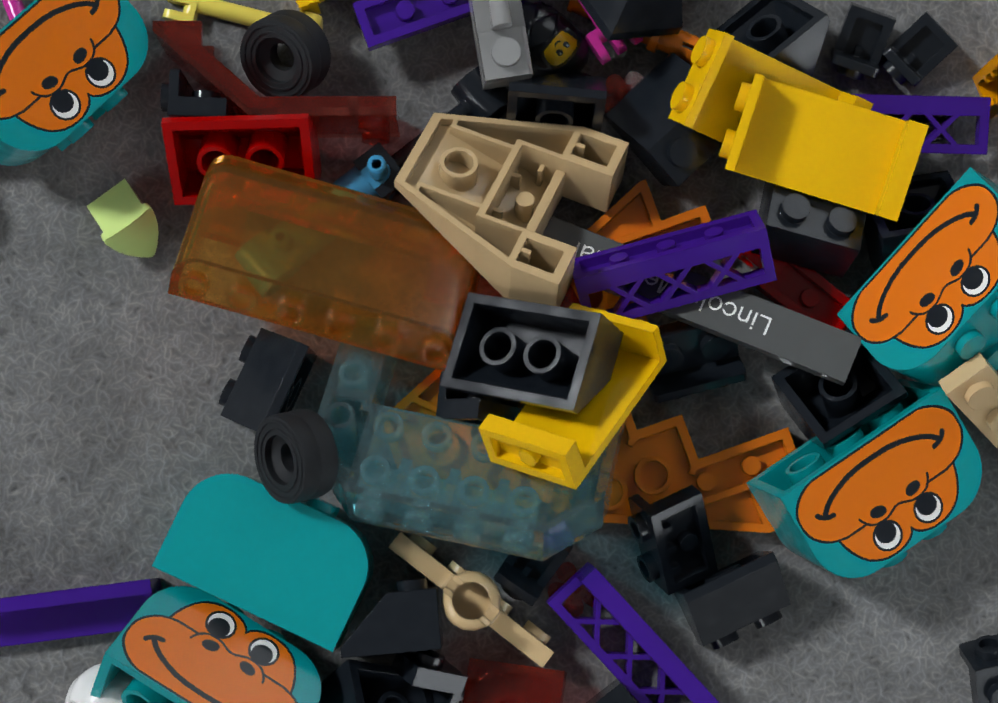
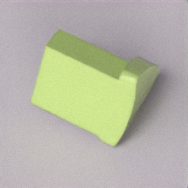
(126, 221)

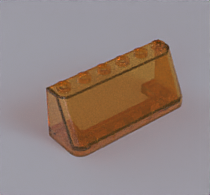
(323, 262)

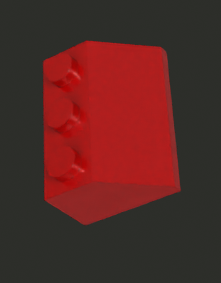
(272, 140)

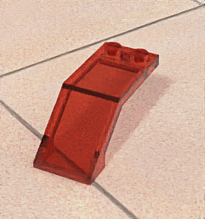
(362, 117)

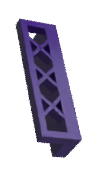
(396, 20)
(939, 105)
(677, 253)
(72, 611)
(636, 630)

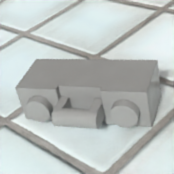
(500, 42)

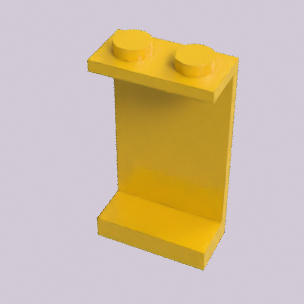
(713, 83)
(823, 147)
(567, 444)

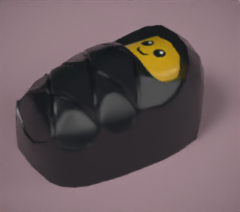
(553, 40)

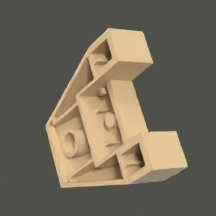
(496, 188)

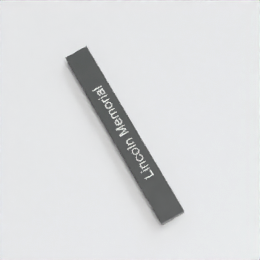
(740, 317)

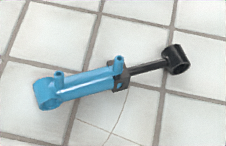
(377, 170)

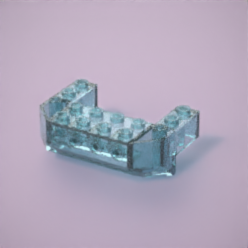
(436, 474)

